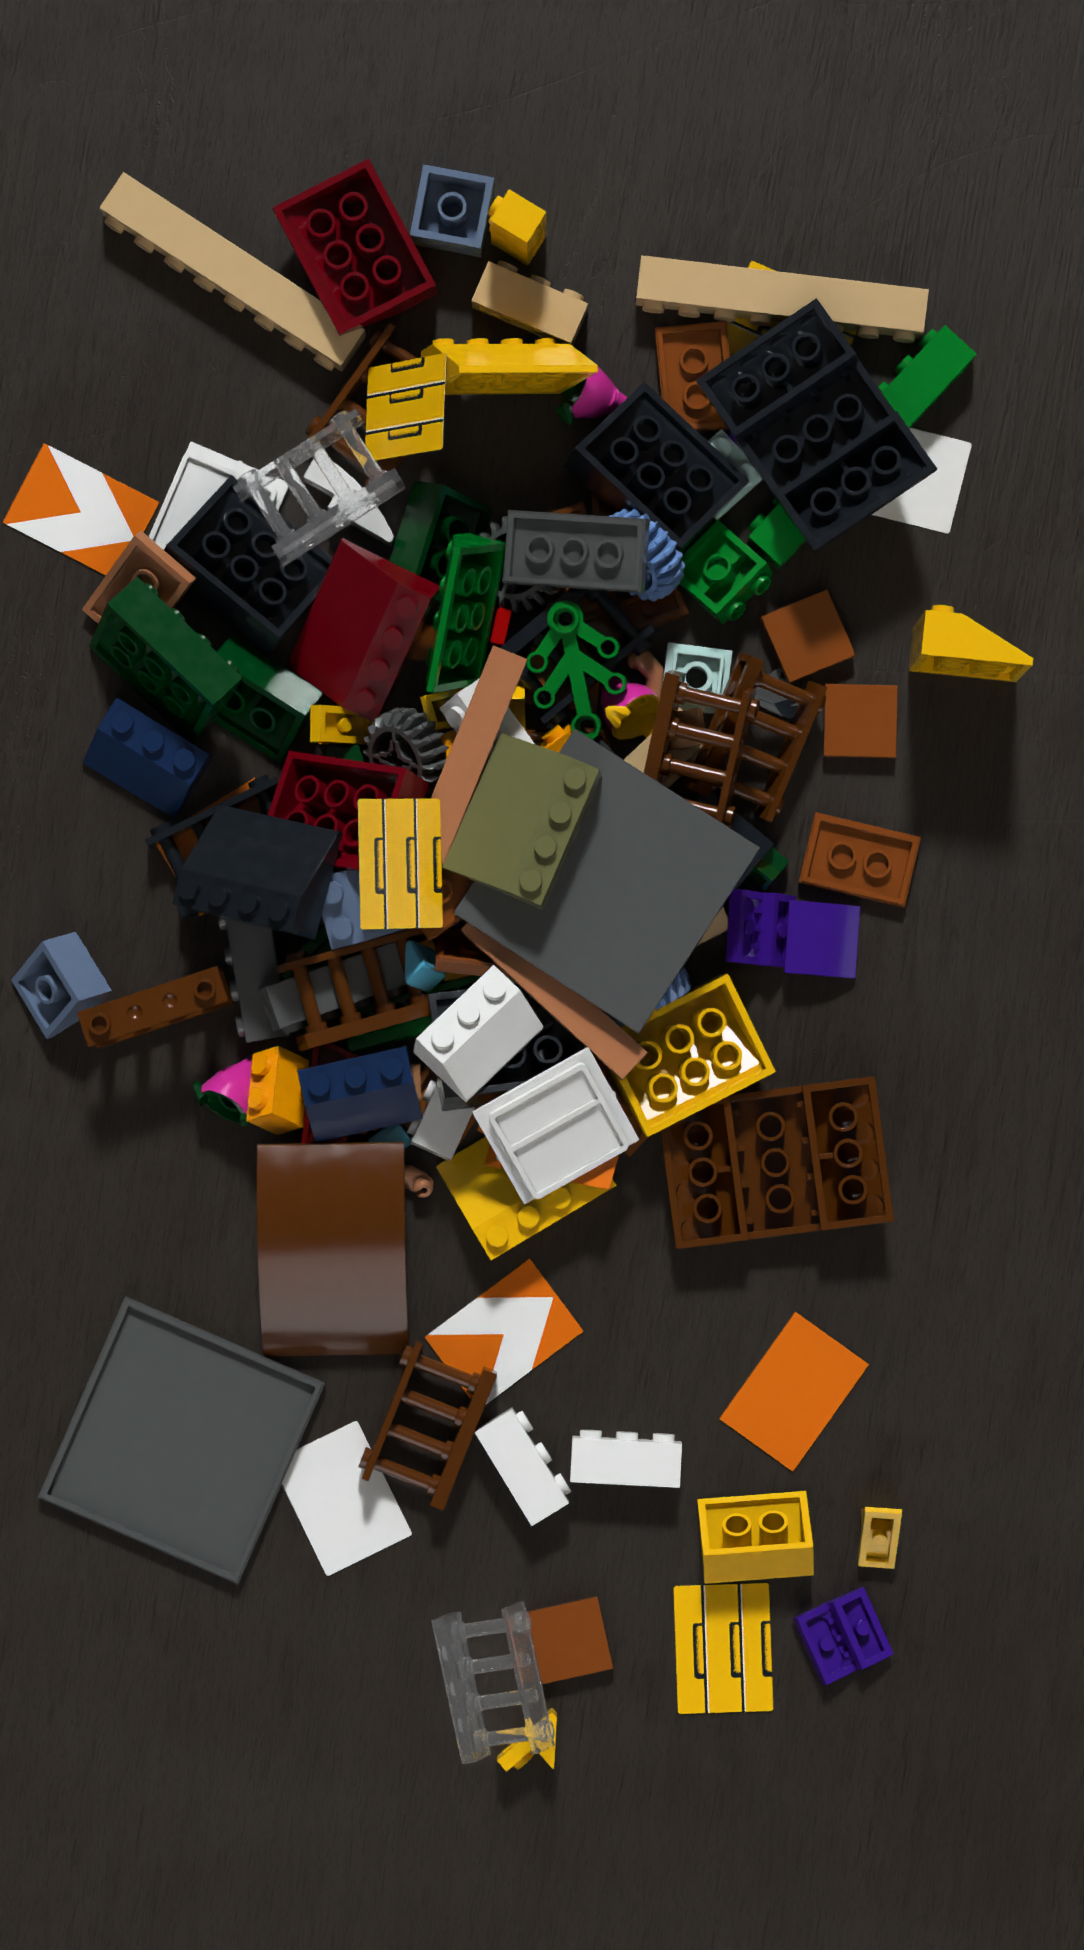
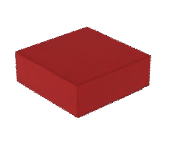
(501, 627)

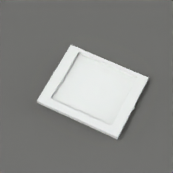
(195, 481)
(556, 1126)

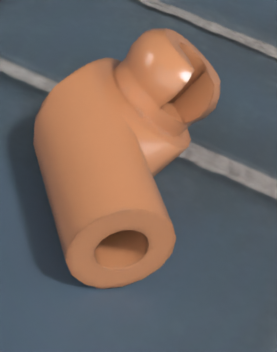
(649, 668)
(418, 1181)

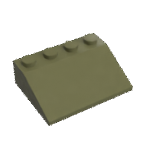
(523, 820)

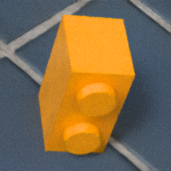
(276, 1091)

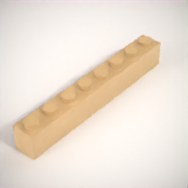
(229, 270)
(777, 295)

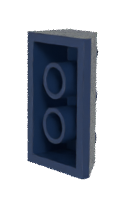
(146, 758)
(360, 1094)

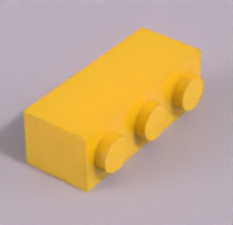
(517, 226)

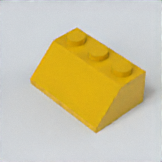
(755, 1537)

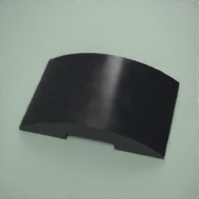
(815, 425)

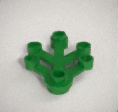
(574, 663)

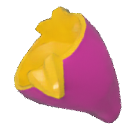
(630, 712)

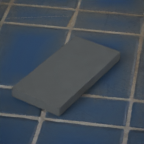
(576, 551)

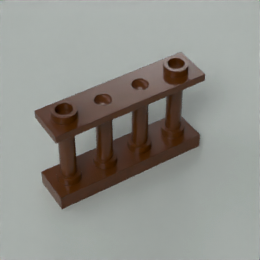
(380, 343)
(749, 674)
(669, 728)
(155, 1008)
(351, 1021)
(450, 1452)

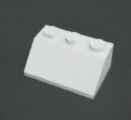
(478, 1034)

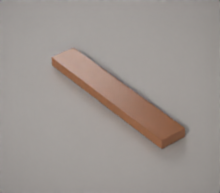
(475, 740)
(571, 1010)

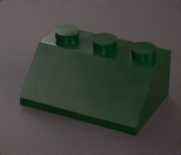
(428, 526)
(269, 702)

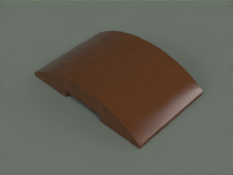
(778, 1164)
(332, 1248)

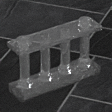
(351, 503)
(462, 1692)

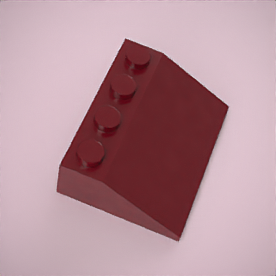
(355, 249)
(362, 629)
(327, 792)

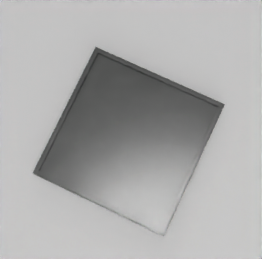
(629, 896)
(181, 1440)

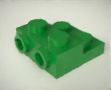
(723, 573)

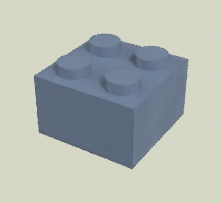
(452, 210)

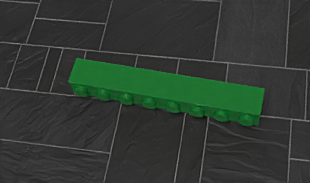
(910, 394)

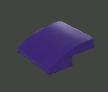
(757, 928)
(821, 939)
(843, 1636)

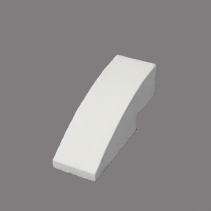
(371, 523)

